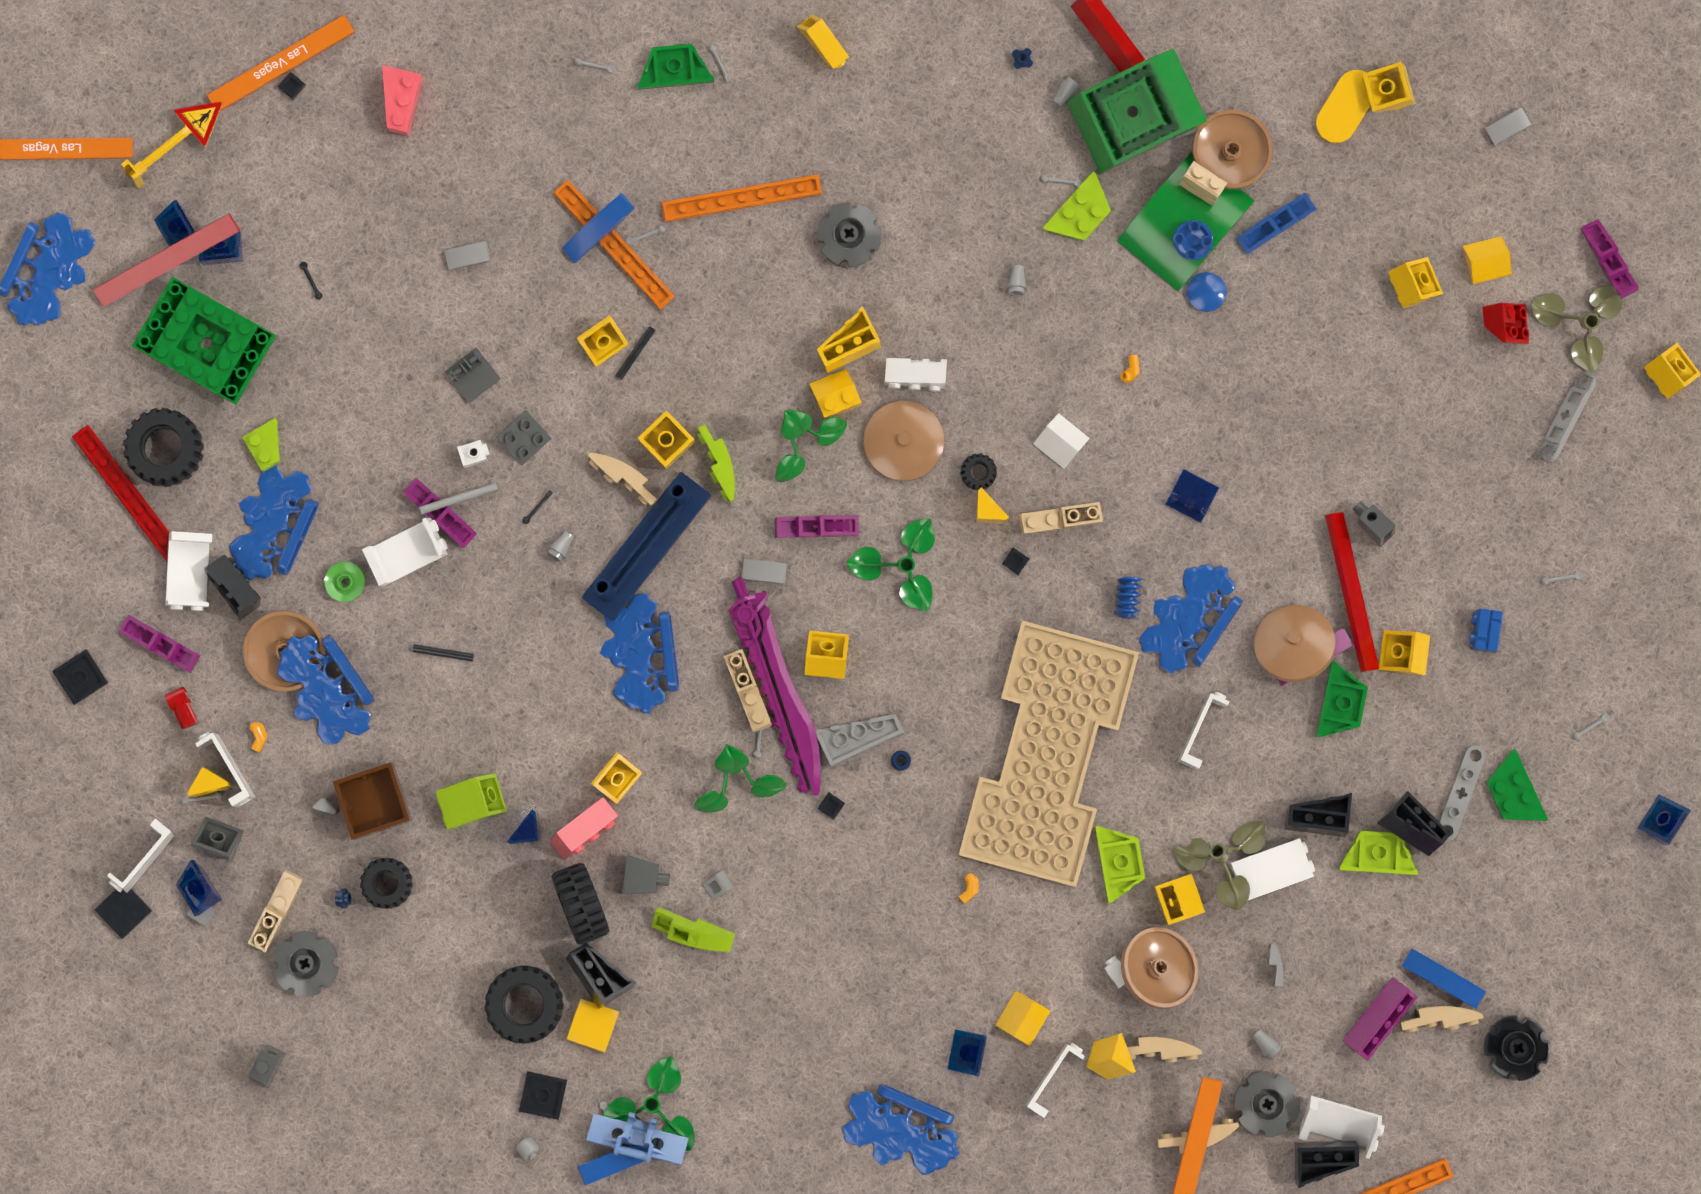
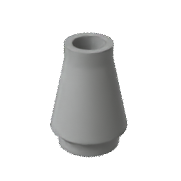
(1066, 91)
(1017, 281)
(560, 547)
(1267, 1045)

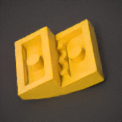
(592, 1026)

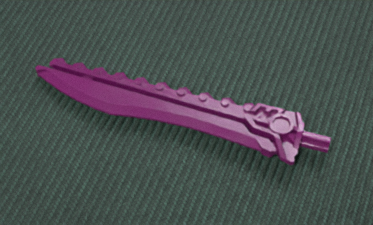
(749, 628)

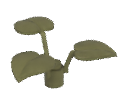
(1584, 352)
(1236, 890)

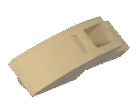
(617, 471)
(1060, 518)
(747, 690)
(276, 911)
(1449, 1018)
(1168, 1049)
(1217, 1133)

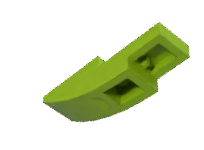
(723, 469)
(691, 933)

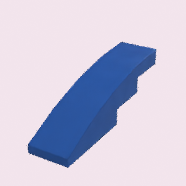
(1276, 223)
(598, 227)
(1444, 978)
(607, 1165)

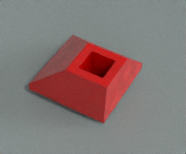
(1507, 322)

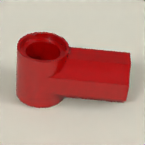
(181, 706)

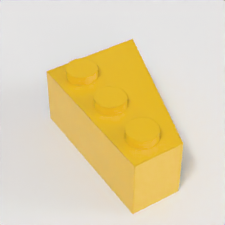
(849, 342)

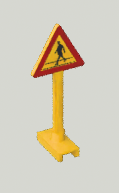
(197, 120)

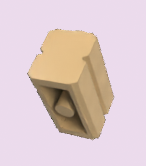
(1203, 183)

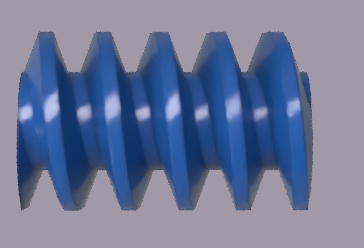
(1128, 597)

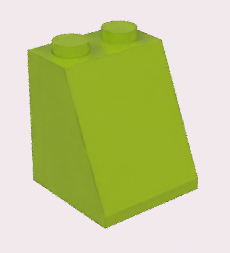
(471, 801)

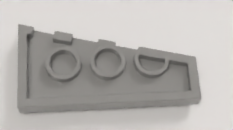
(858, 737)

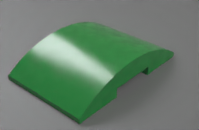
(1153, 229)

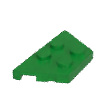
(674, 67)
(1342, 702)
(1514, 791)

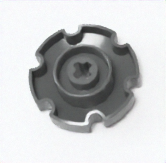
(847, 219)
(291, 971)
(1250, 1101)

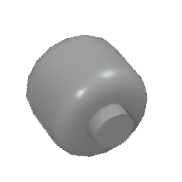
(527, 1148)

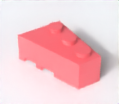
(401, 98)
(584, 829)

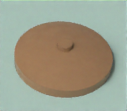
(1233, 148)
(903, 440)
(270, 637)
(1294, 643)
(1159, 968)

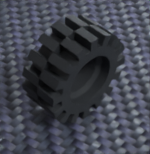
(983, 460)

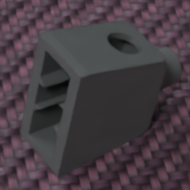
(1379, 530)
(642, 876)
(266, 1065)

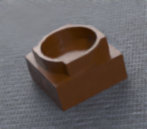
(372, 801)

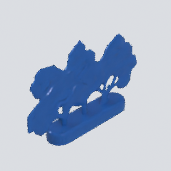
(53, 268)
(268, 517)
(1184, 618)
(633, 649)
(321, 695)
(895, 1134)

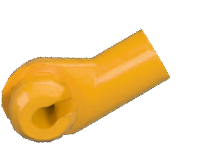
(1132, 371)
(259, 734)
(972, 888)

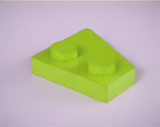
(264, 445)

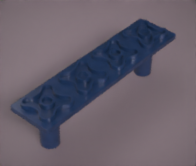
(646, 546)

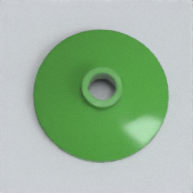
(337, 574)

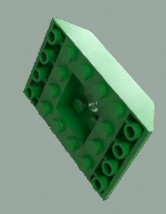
(1164, 105)
(176, 333)

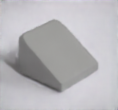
(325, 806)
(717, 885)
(203, 917)

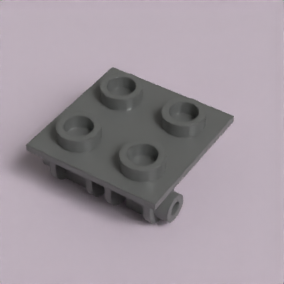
(472, 375)
(523, 437)

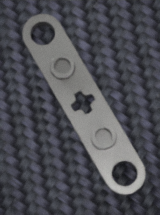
(1573, 406)
(1465, 778)

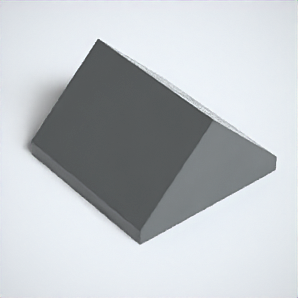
(217, 838)

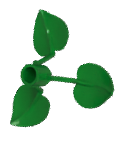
(792, 427)
(915, 592)
(733, 761)
(664, 1077)

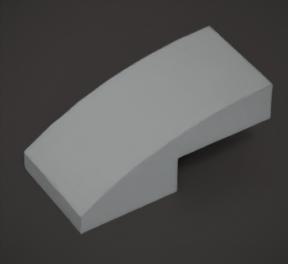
(1508, 126)
(467, 255)
(764, 571)
(1274, 959)

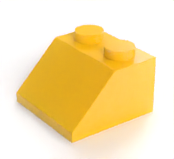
(1389, 88)
(1415, 282)
(1672, 371)
(835, 394)
(1404, 652)
(826, 654)

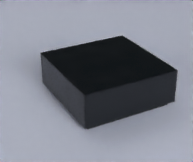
(291, 85)
(1015, 561)
(831, 805)

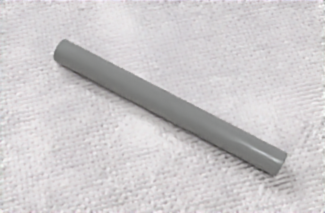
(457, 498)

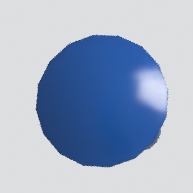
(1193, 240)
(1206, 291)

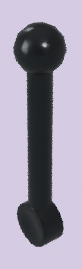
(303, 265)
(526, 519)

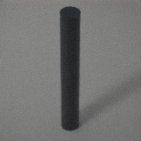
(635, 352)
(443, 652)

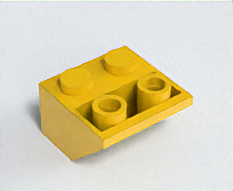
(1179, 899)

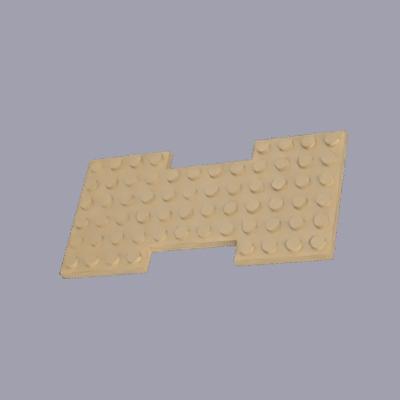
(1033, 812)

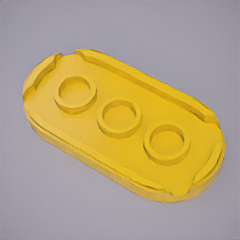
(1343, 108)

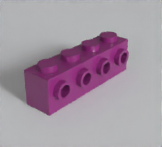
(1379, 1019)

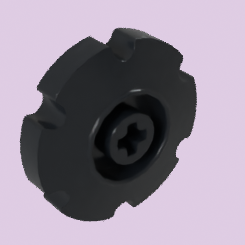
(1501, 1050)

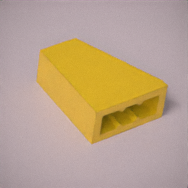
(823, 41)

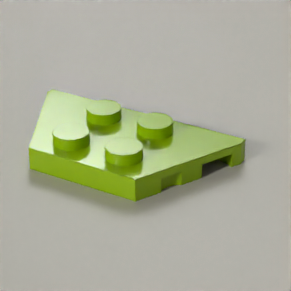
(1081, 212)
(1378, 854)
(1119, 861)

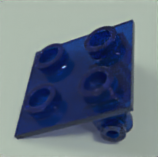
(1192, 496)

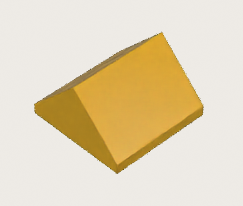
(1488, 260)
(602, 341)
(988, 510)
(616, 778)
(207, 783)
(1022, 1018)
(1110, 1057)

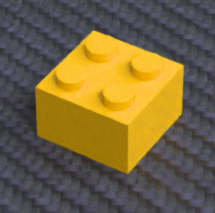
(666, 440)

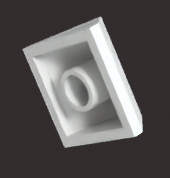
(1061, 441)

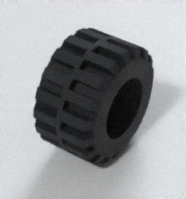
(368, 883)

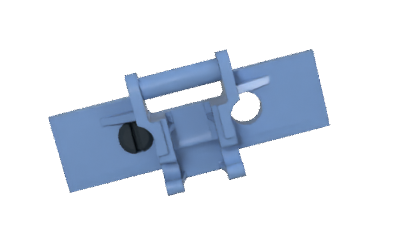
(636, 1132)

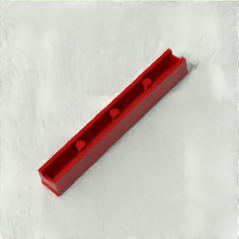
(1108, 33)

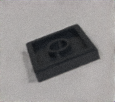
(80, 677)
(123, 911)
(543, 1095)

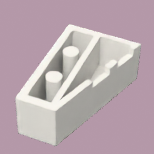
(915, 374)

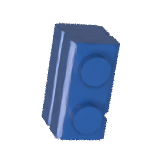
(1486, 630)

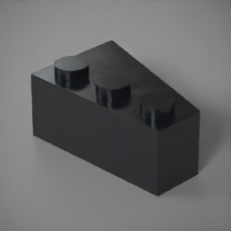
(233, 586)
(1322, 816)
(1414, 824)
(598, 975)
(1323, 1159)

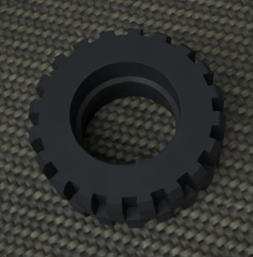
(182, 466)
(580, 903)
(552, 1004)

